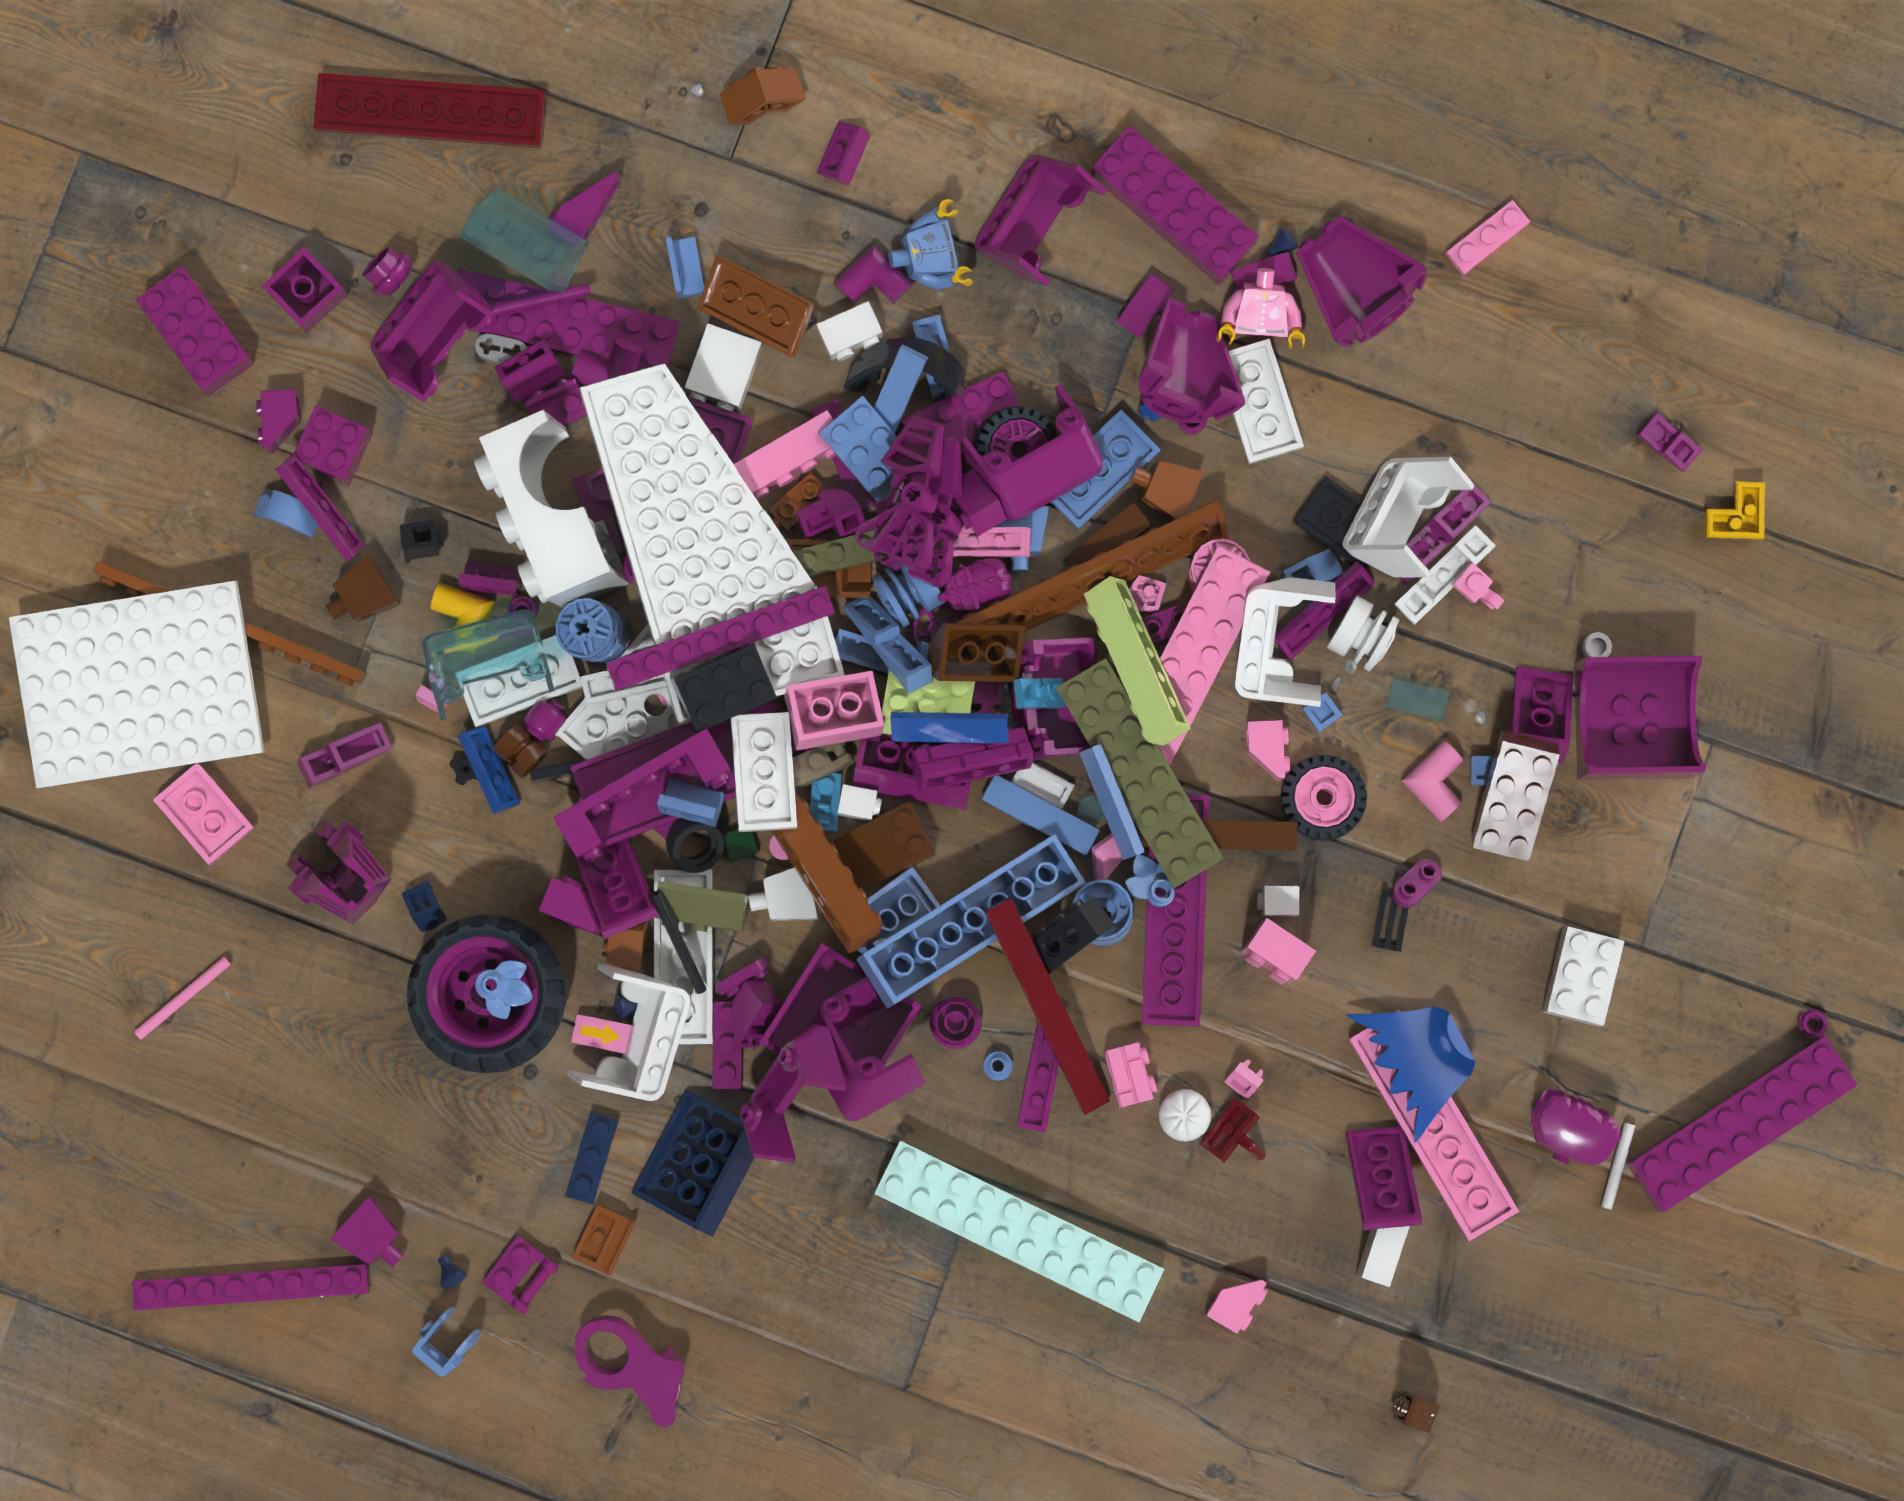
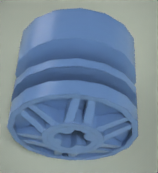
(904, 594)
(607, 631)
(1118, 906)

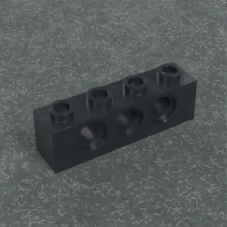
(1071, 933)

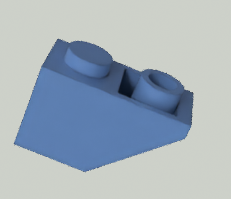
(1317, 567)

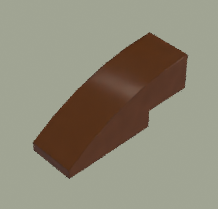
(1123, 527)

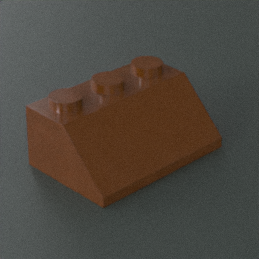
(976, 652)

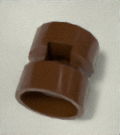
(519, 750)

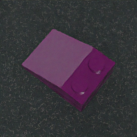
(1542, 706)

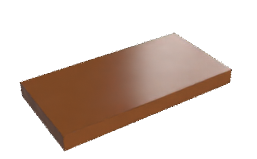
(755, 306)

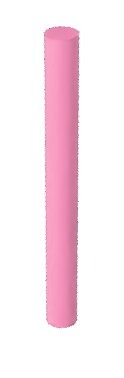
(184, 996)

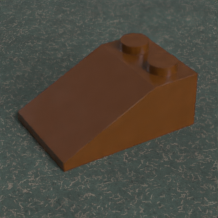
(884, 847)

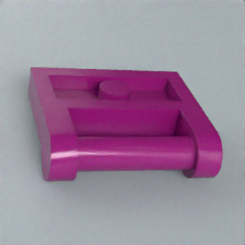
(512, 1269)

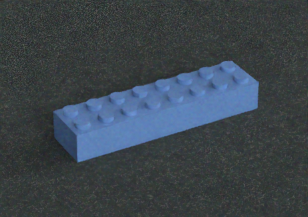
(960, 925)

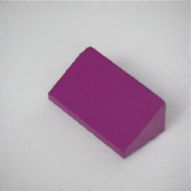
(843, 153)

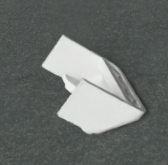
(1393, 508)
(1257, 672)
(654, 1040)

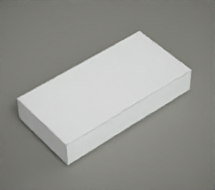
(1044, 785)

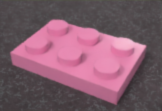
(203, 814)

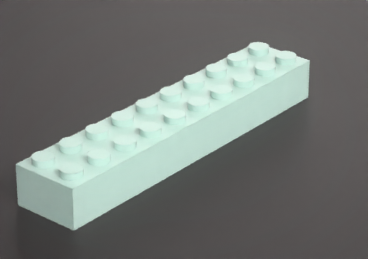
(1019, 1231)

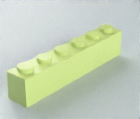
(1136, 661)

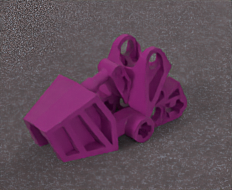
(928, 478)
(350, 884)

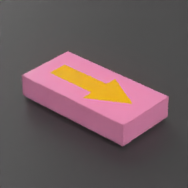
(602, 1034)

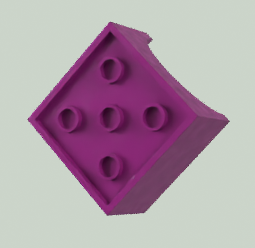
(1637, 718)
(825, 975)

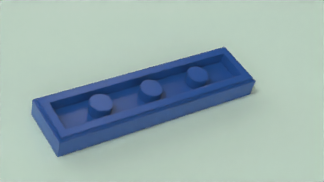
(949, 727)

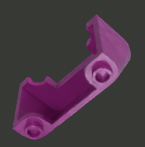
(1053, 731)

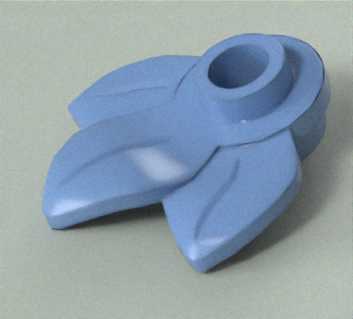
(1148, 878)
(508, 988)

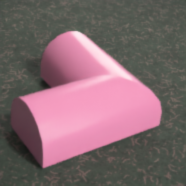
(1427, 781)

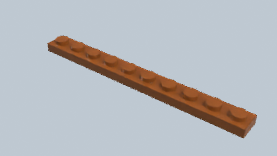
(267, 641)

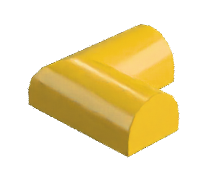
(1743, 521)
(461, 604)

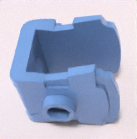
(433, 1357)

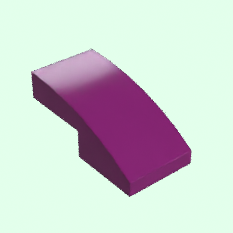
(1281, 264)
(1145, 305)
(1668, 442)

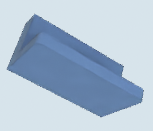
(685, 267)
(691, 802)

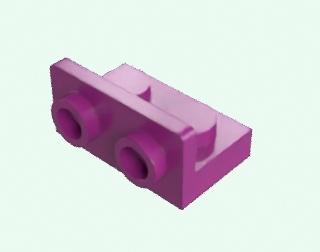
(560, 402)
(490, 578)

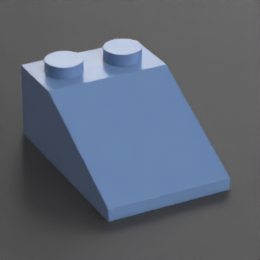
(900, 905)

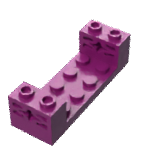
(575, 820)

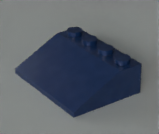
(696, 1164)

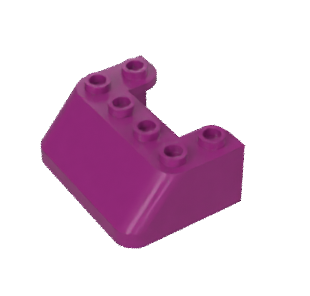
(426, 327)

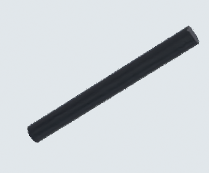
(678, 942)

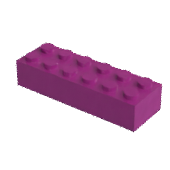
(1174, 205)

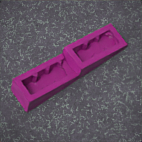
(1447, 525)

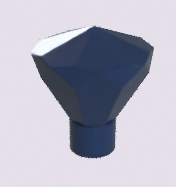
(1283, 243)
(623, 1006)
(450, 1273)

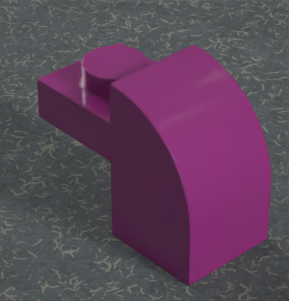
(834, 509)

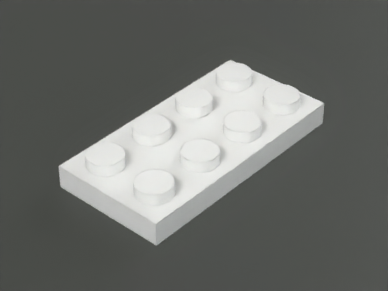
(1266, 419)
(511, 693)
(763, 772)

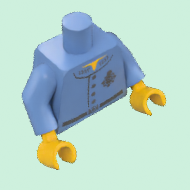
(930, 251)

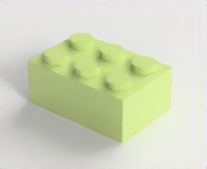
(931, 698)

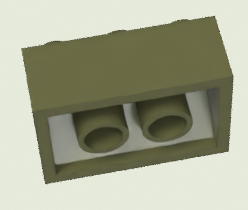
(705, 908)

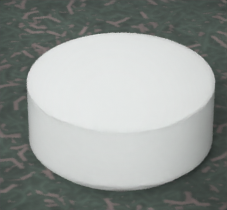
(1596, 645)

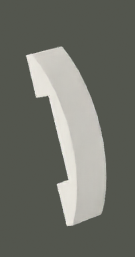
(1432, 589)

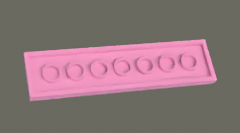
(1208, 632)
(1445, 1150)

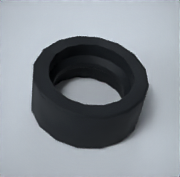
(702, 861)

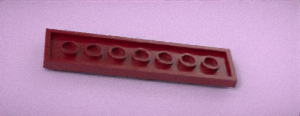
(429, 110)

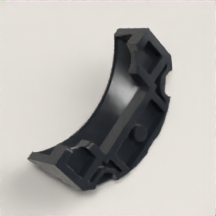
(940, 365)

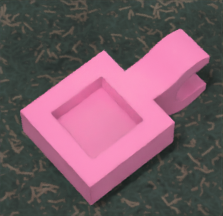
(1474, 585)

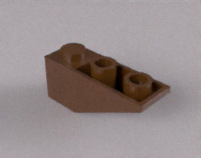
(1414, 1411)

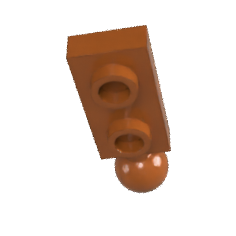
(797, 498)

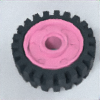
(1346, 793)

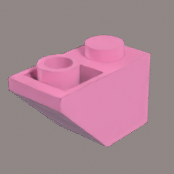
(1266, 746)
(1234, 1304)

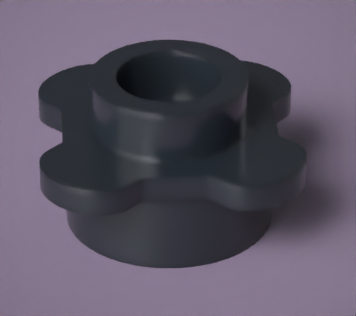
(462, 776)

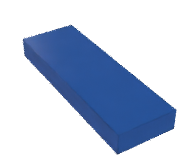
(489, 770)

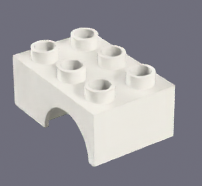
(565, 548)

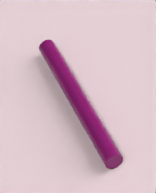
(540, 299)

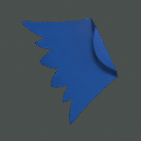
(1428, 1054)

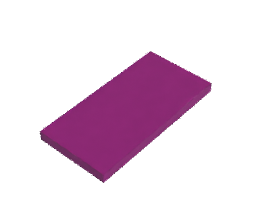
(641, 811)

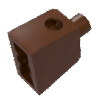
(362, 592)

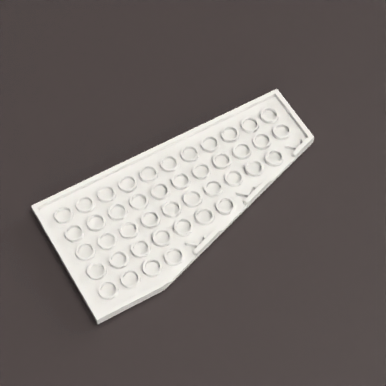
(696, 529)

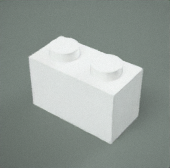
(850, 332)

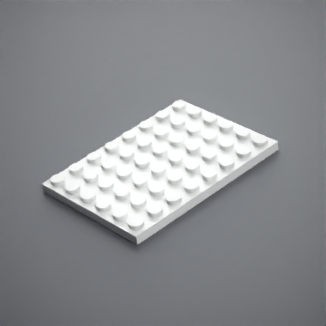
(136, 684)

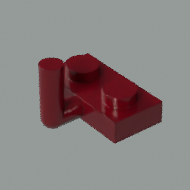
(1232, 1131)

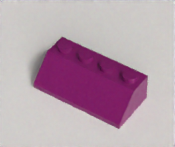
(570, 904)

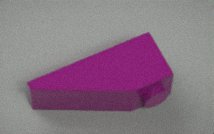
(585, 209)

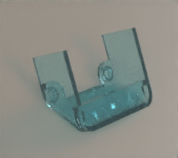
(482, 652)

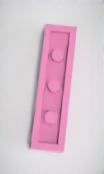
(992, 543)

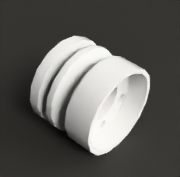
(1363, 633)

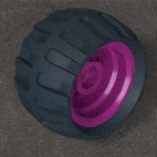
(436, 987)

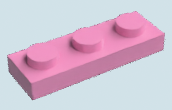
(1487, 238)

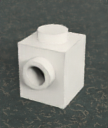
(859, 803)
(1278, 901)

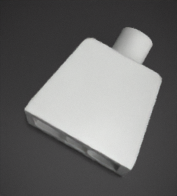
(785, 898)

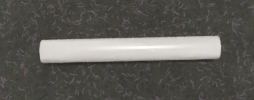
(1617, 1166)

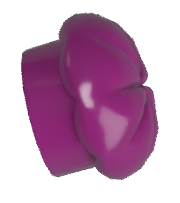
(388, 271)
(955, 1022)

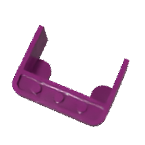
(1028, 212)
(1046, 471)
(804, 1060)
(867, 1080)

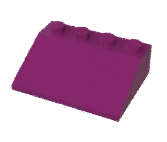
(887, 769)

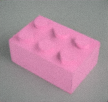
(834, 710)
(1277, 952)

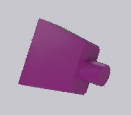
(369, 1234)

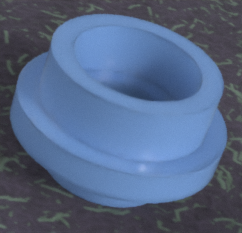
(1005, 1059)

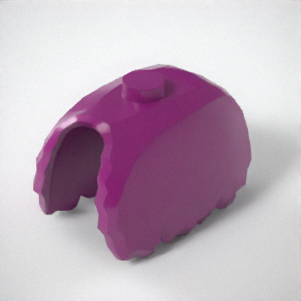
(1573, 1128)

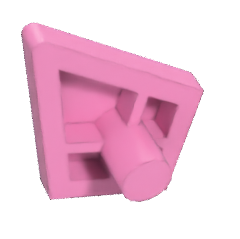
(1147, 593)
(1105, 858)

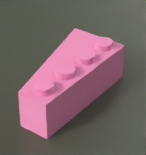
(786, 457)

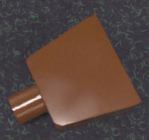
(1167, 487)

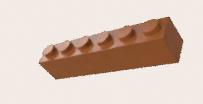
(829, 880)

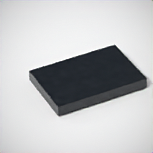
(1329, 517)

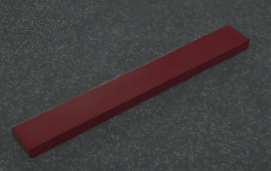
(1047, 1005)

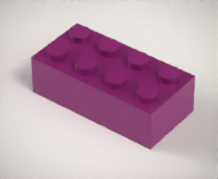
(194, 331)

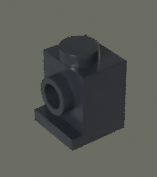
(420, 540)

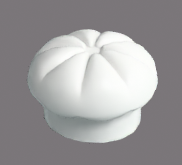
(1184, 1115)

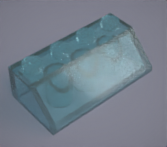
(525, 240)

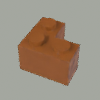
(761, 93)
(627, 948)

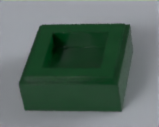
(740, 844)

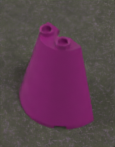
(1358, 280)
(1187, 369)

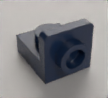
(424, 907)

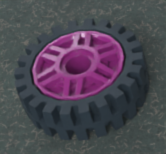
(1013, 425)

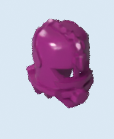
(977, 585)

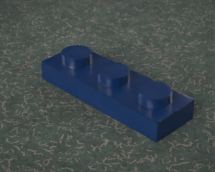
(592, 1158)

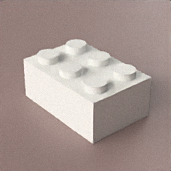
(1583, 976)

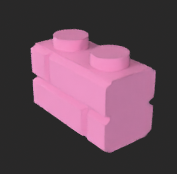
(1130, 1075)

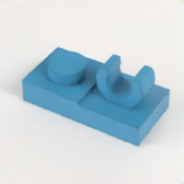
(1038, 693)
(826, 800)

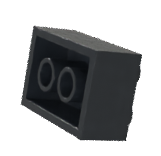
(723, 687)

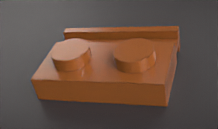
(603, 1240)

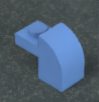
(285, 511)

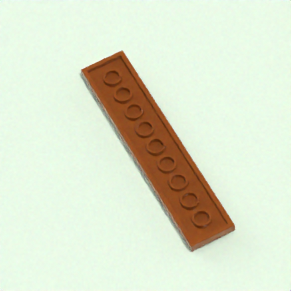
(1126, 562)

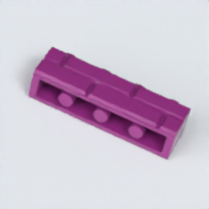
(965, 762)

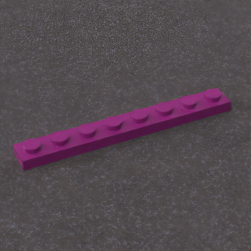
(719, 638)
(250, 1287)

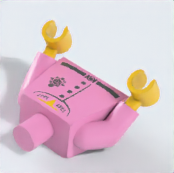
(1262, 310)

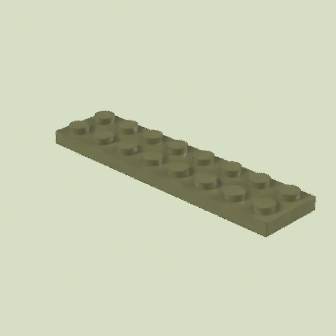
(1141, 774)

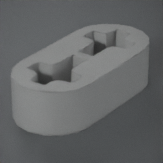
(498, 342)

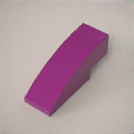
(344, 755)

